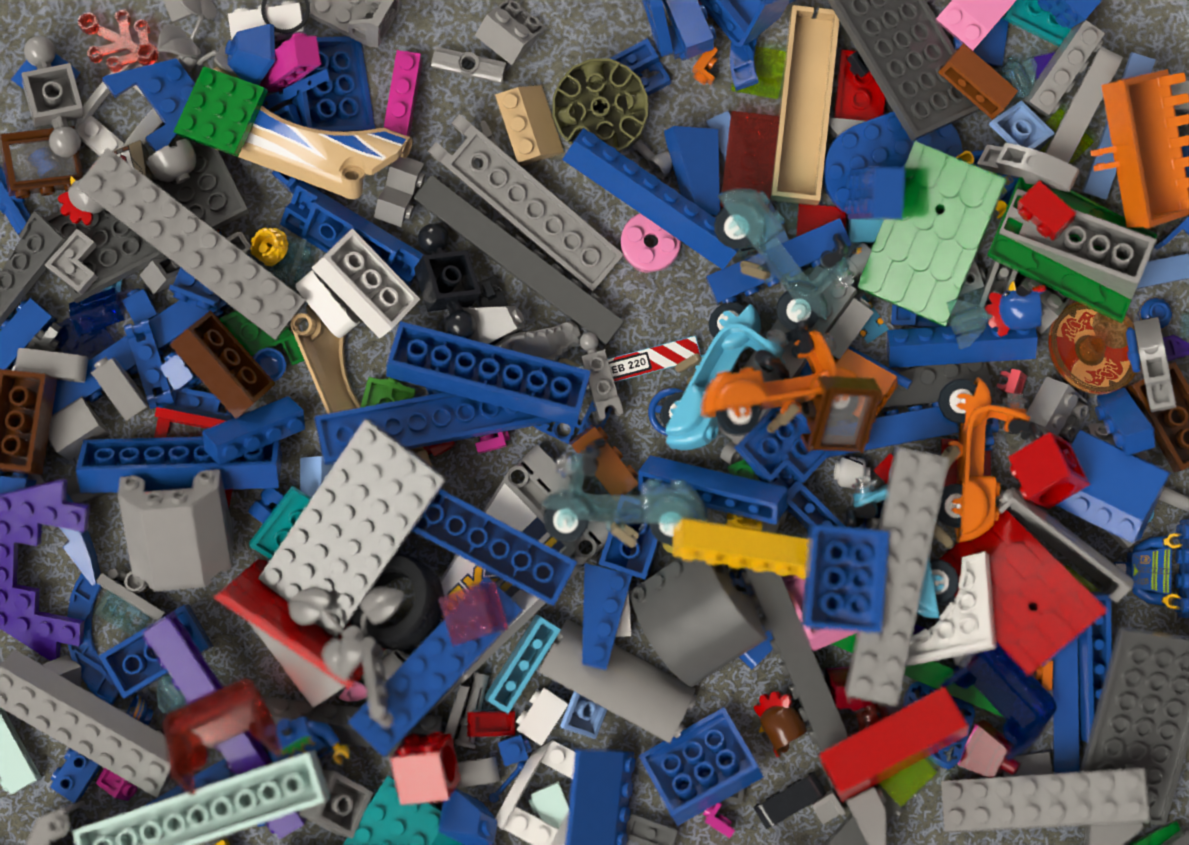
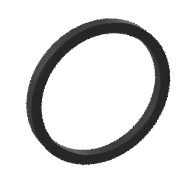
(287, 31)

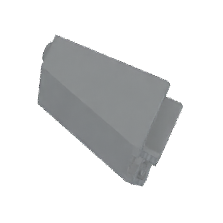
(179, 534)
(51, 826)

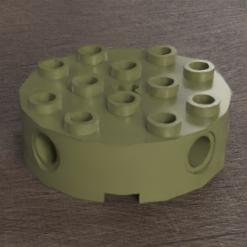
(605, 83)

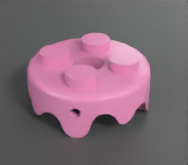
(643, 257)

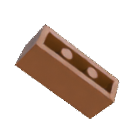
(978, 81)
(611, 473)

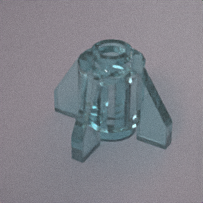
(1019, 75)
(967, 321)
(168, 696)

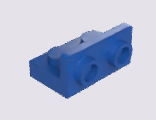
(188, 287)

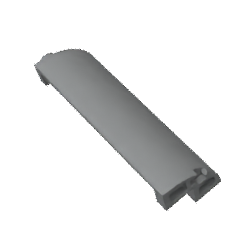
(1066, 542)
(626, 688)

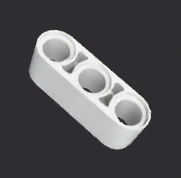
(327, 304)

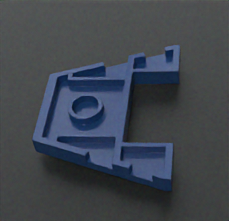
(166, 89)

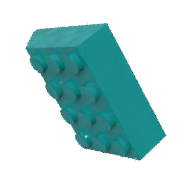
(396, 824)

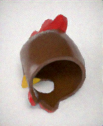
(779, 720)

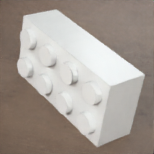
(366, 283)

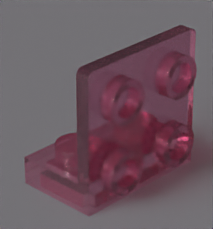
(473, 613)

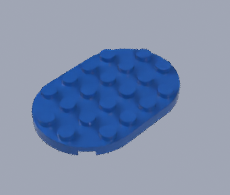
(877, 144)

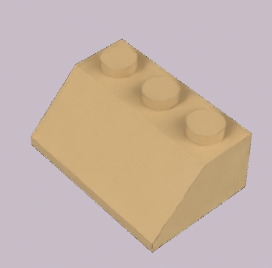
(529, 124)

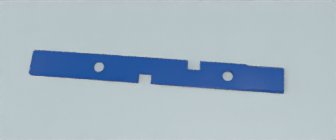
(291, 91)

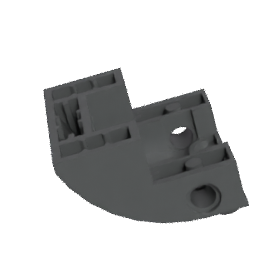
(696, 618)

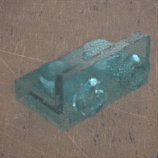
(289, 269)

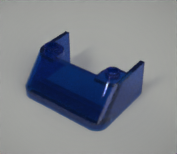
(1010, 690)

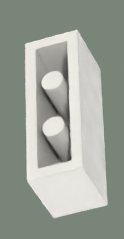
(285, 16)

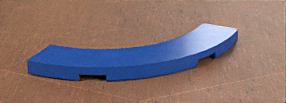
(742, 64)
(92, 669)

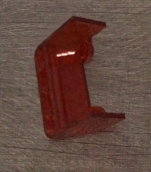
(212, 721)

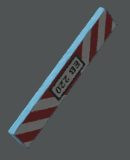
(652, 359)

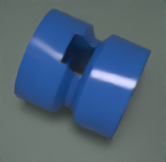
(260, 508)

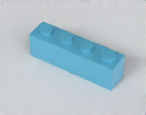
(522, 663)

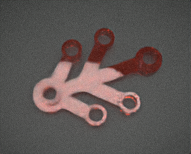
(120, 42)

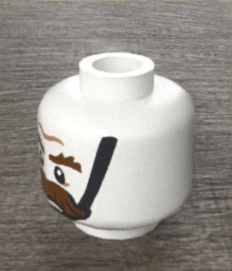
(848, 469)

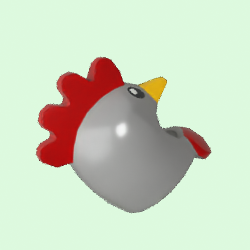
(78, 204)

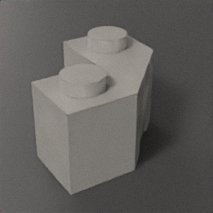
(401, 186)

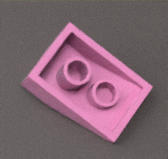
(972, 19)
(816, 637)

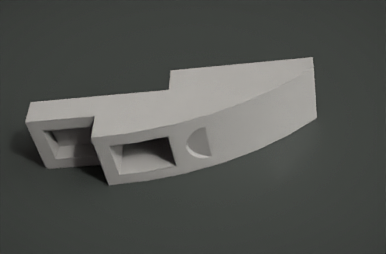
(1029, 165)
(1154, 364)

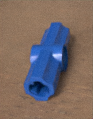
(12, 207)

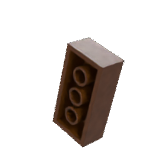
(222, 364)
(25, 420)
(1168, 425)

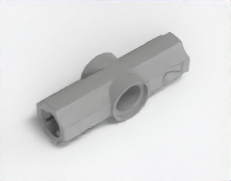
(453, 62)

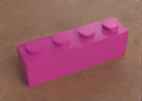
(292, 62)
(403, 92)

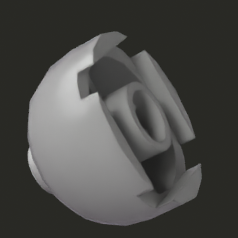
(173, 162)

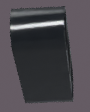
(788, 802)

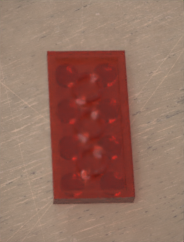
(750, 152)

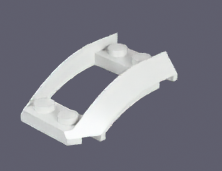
(98, 136)
(523, 823)

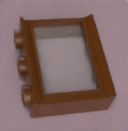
(33, 166)
(843, 414)

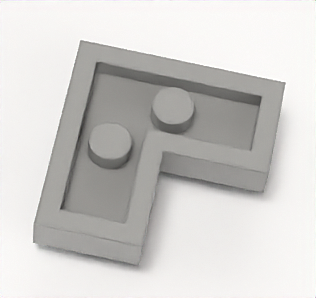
(68, 261)

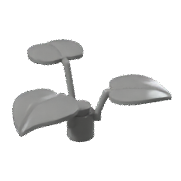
(175, 40)
(345, 655)

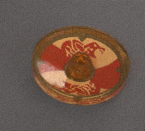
(1090, 350)

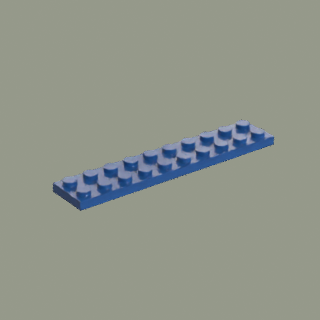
(420, 422)

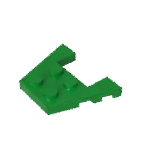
(255, 339)

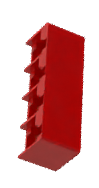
(893, 744)

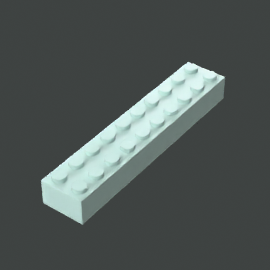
(216, 807)

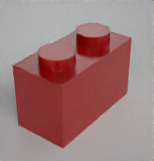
(1045, 211)

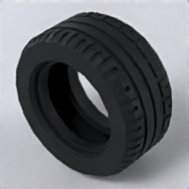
(425, 610)

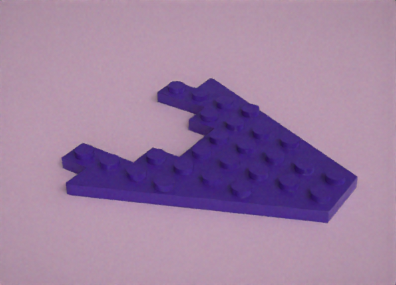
(21, 522)

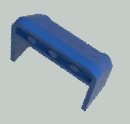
(744, 18)

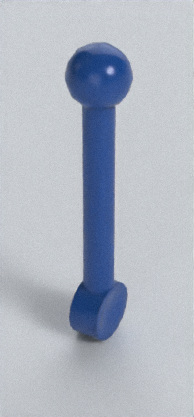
(494, 797)

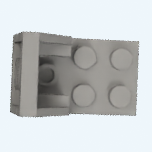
(358, 19)

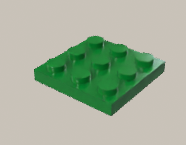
(220, 111)

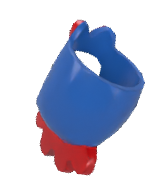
(1015, 311)

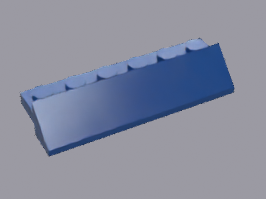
(326, 221)

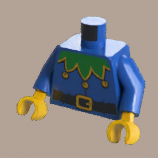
(305, 736)

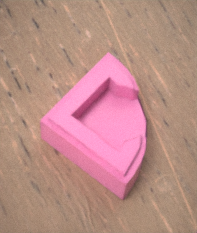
(354, 693)

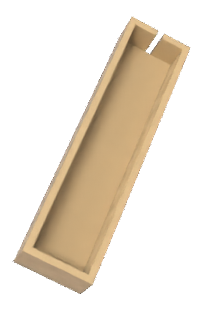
(805, 106)

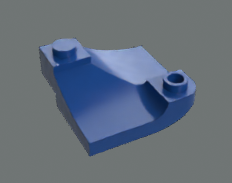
(781, 455)

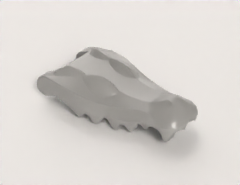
(544, 343)

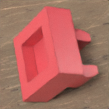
(1015, 382)

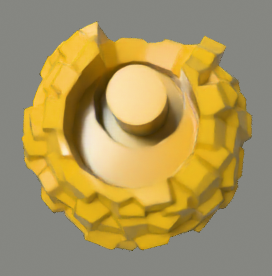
(269, 246)

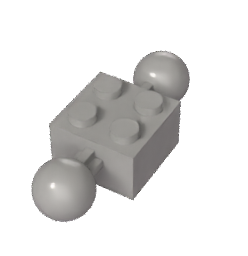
(52, 95)

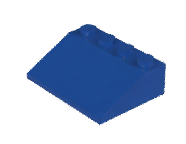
(344, 99)
(1120, 488)
(845, 578)
(701, 766)
(600, 797)

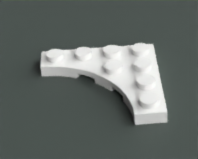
(965, 623)

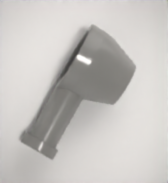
(662, 159)

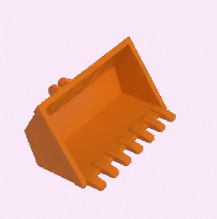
(1147, 147)

